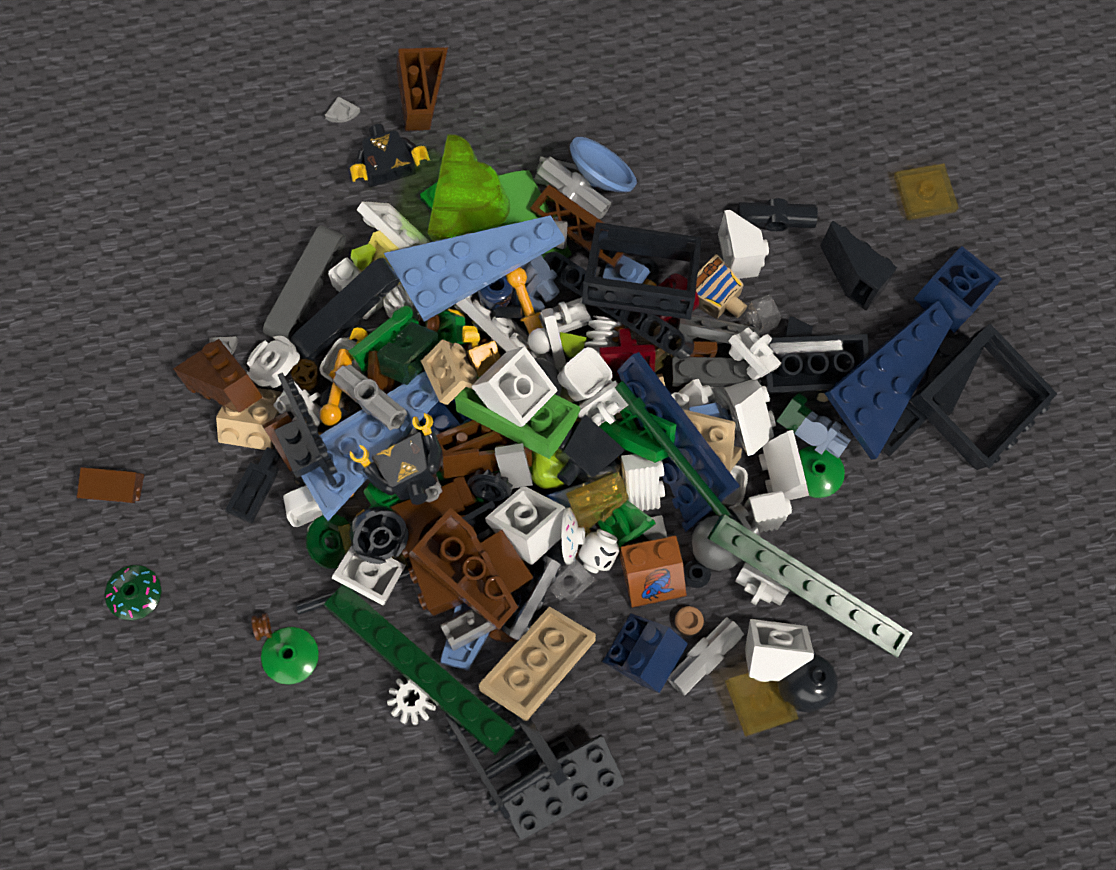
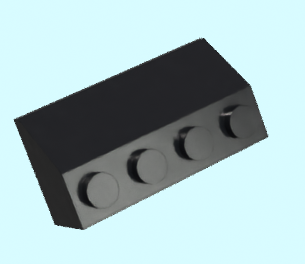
(814, 361)

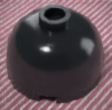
(378, 534)
(810, 685)

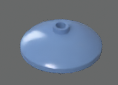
(601, 166)

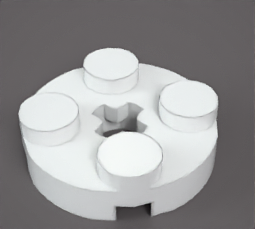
(283, 358)

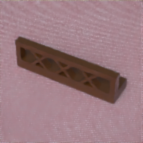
(577, 214)

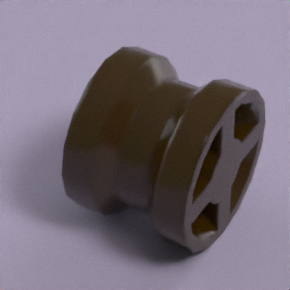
(304, 369)

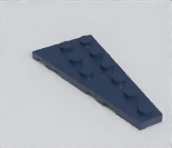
(881, 385)
(689, 441)

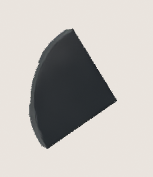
(509, 311)

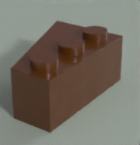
(419, 84)
(218, 377)
(472, 449)

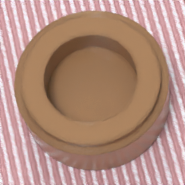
(689, 621)

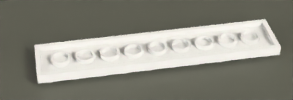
(397, 229)

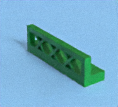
(638, 441)

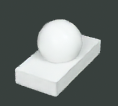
(544, 340)

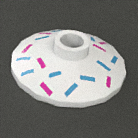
(571, 535)

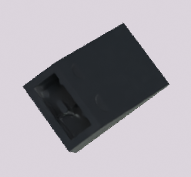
(856, 265)

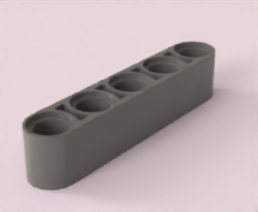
(304, 283)

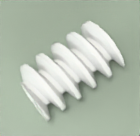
(603, 333)

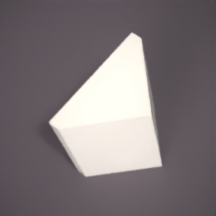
(369, 579)

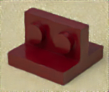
(618, 355)

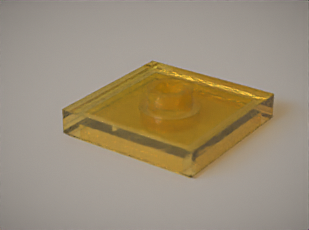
(926, 192)
(759, 704)

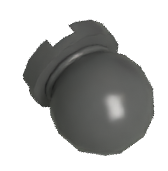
(710, 553)

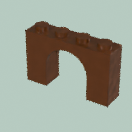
(419, 521)

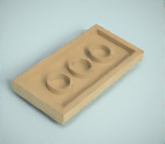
(537, 663)

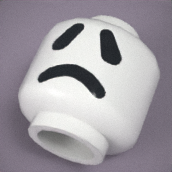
(599, 551)

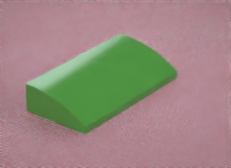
(522, 194)
(540, 434)

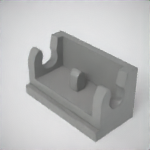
(465, 628)

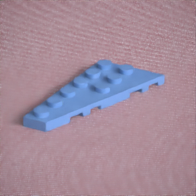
(457, 267)
(365, 430)

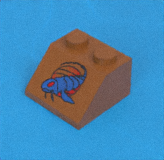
(653, 571)

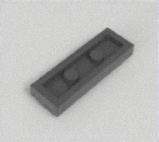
(711, 329)
(710, 371)

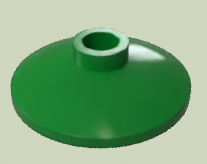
(825, 483)
(299, 665)

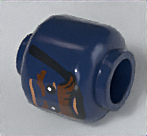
(496, 294)

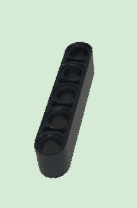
(345, 309)

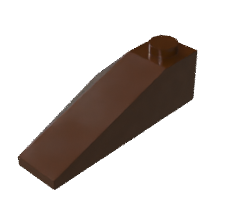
(462, 565)

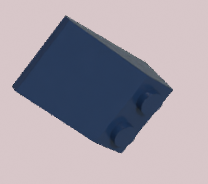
(959, 286)

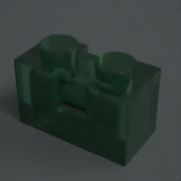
(410, 343)

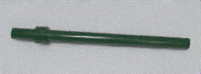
(637, 407)

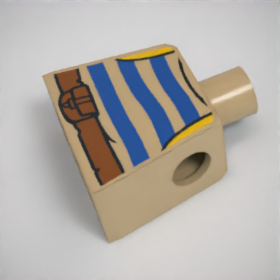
(719, 289)

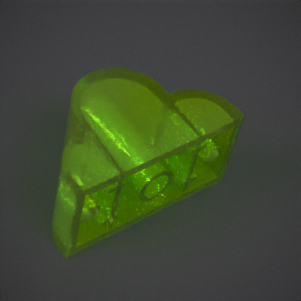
(466, 194)

